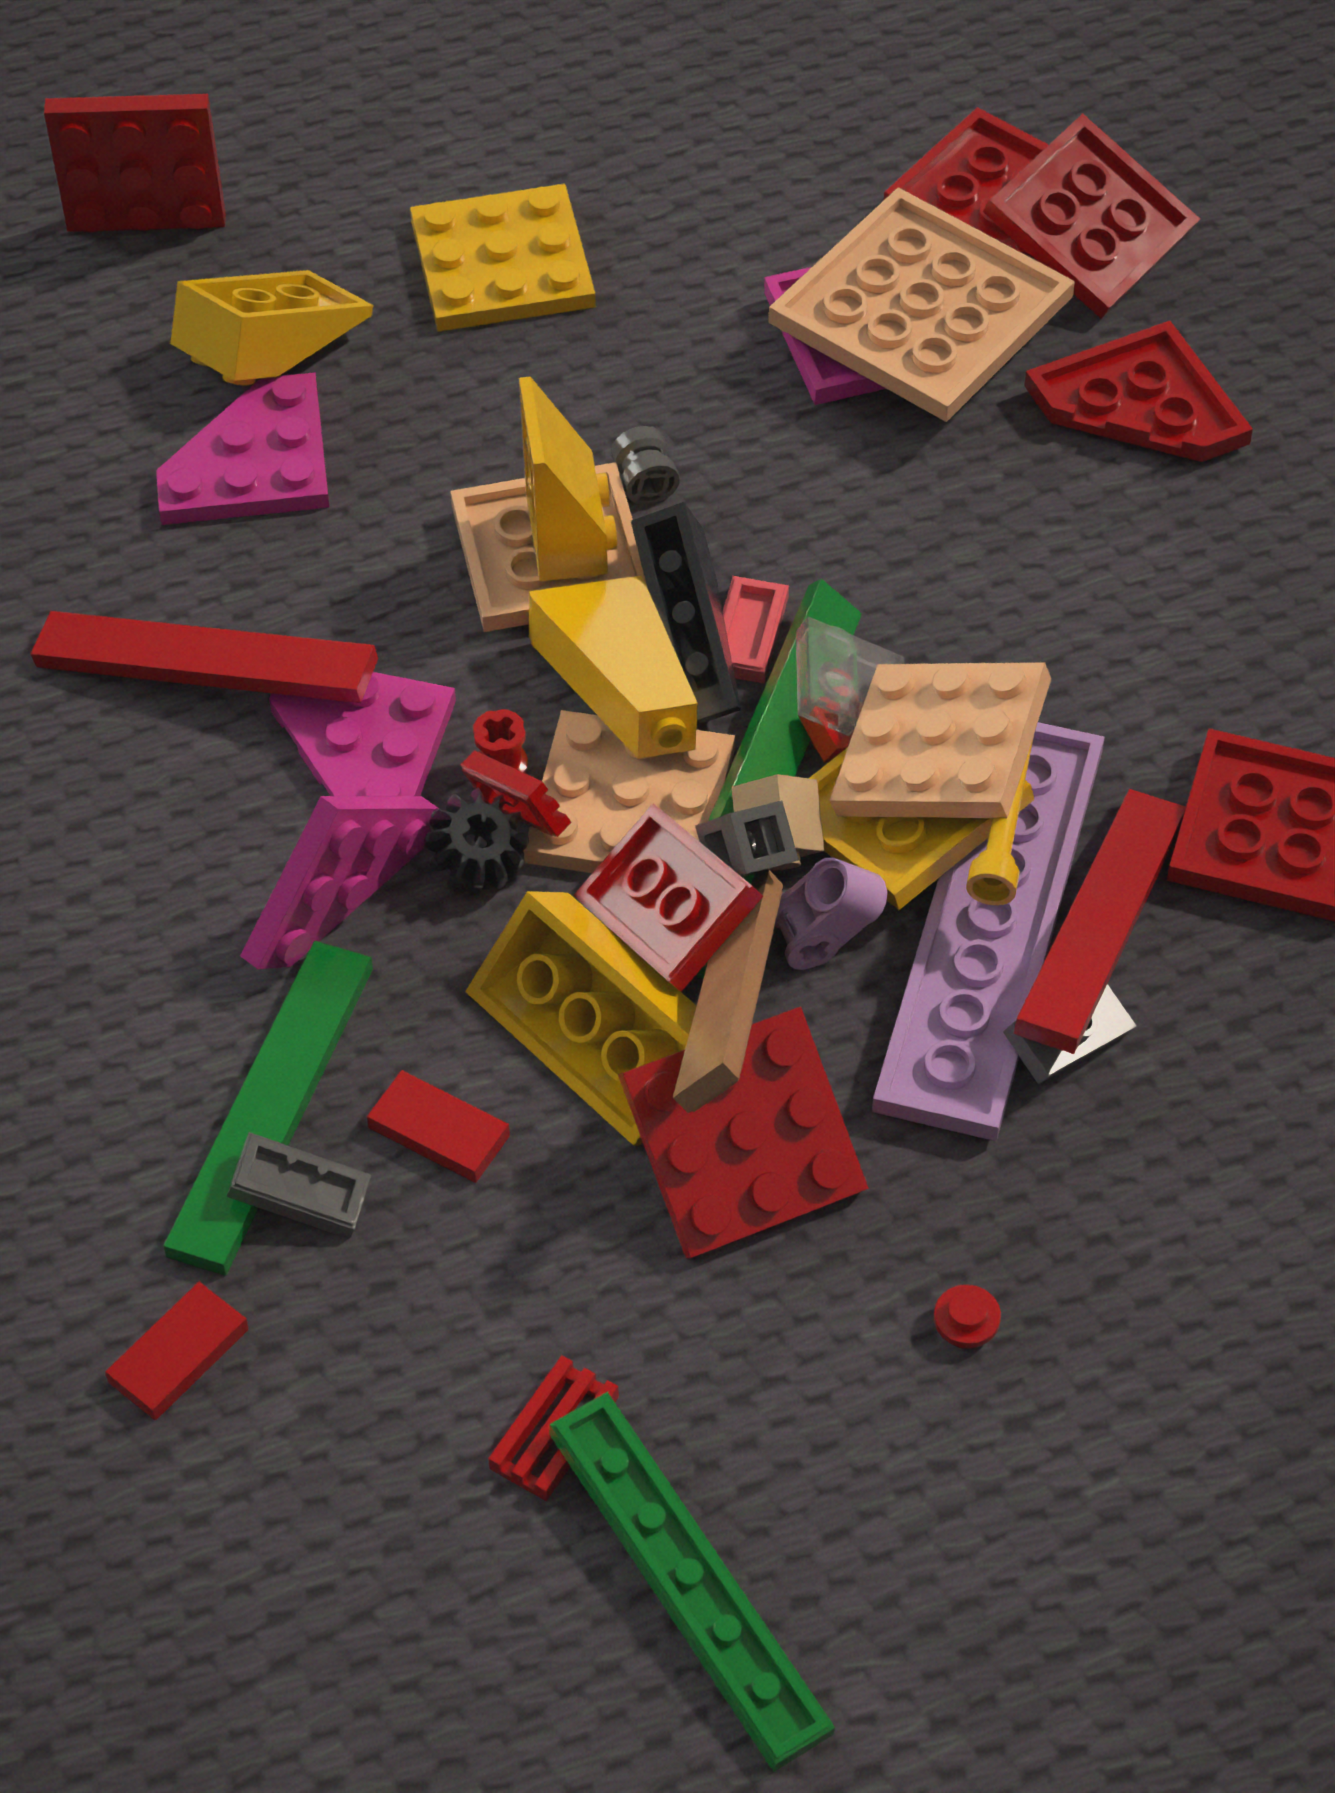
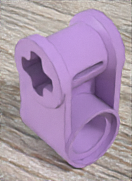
(828, 908)

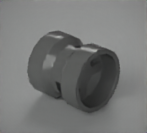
(645, 465)

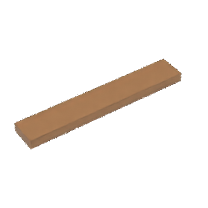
(728, 1003)

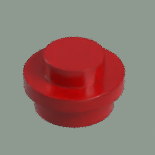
(967, 1316)

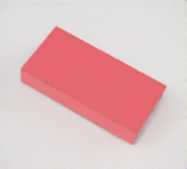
(752, 625)

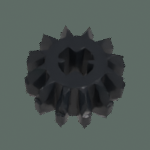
(472, 862)

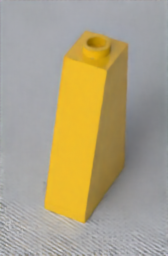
(618, 660)

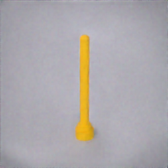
(993, 873)

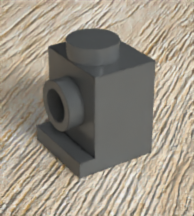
(750, 838)

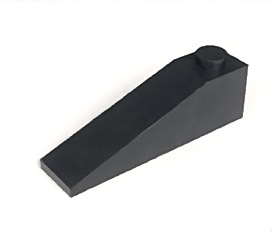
(689, 605)

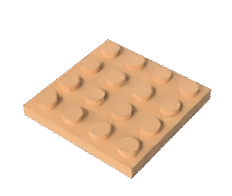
(921, 303)

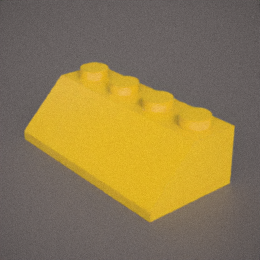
(581, 1001)

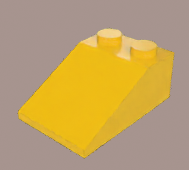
(261, 321)
(563, 493)

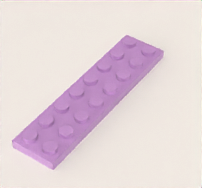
(980, 960)

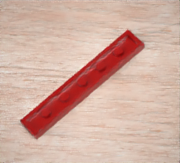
(205, 656)
(1099, 922)

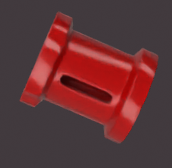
(501, 738)

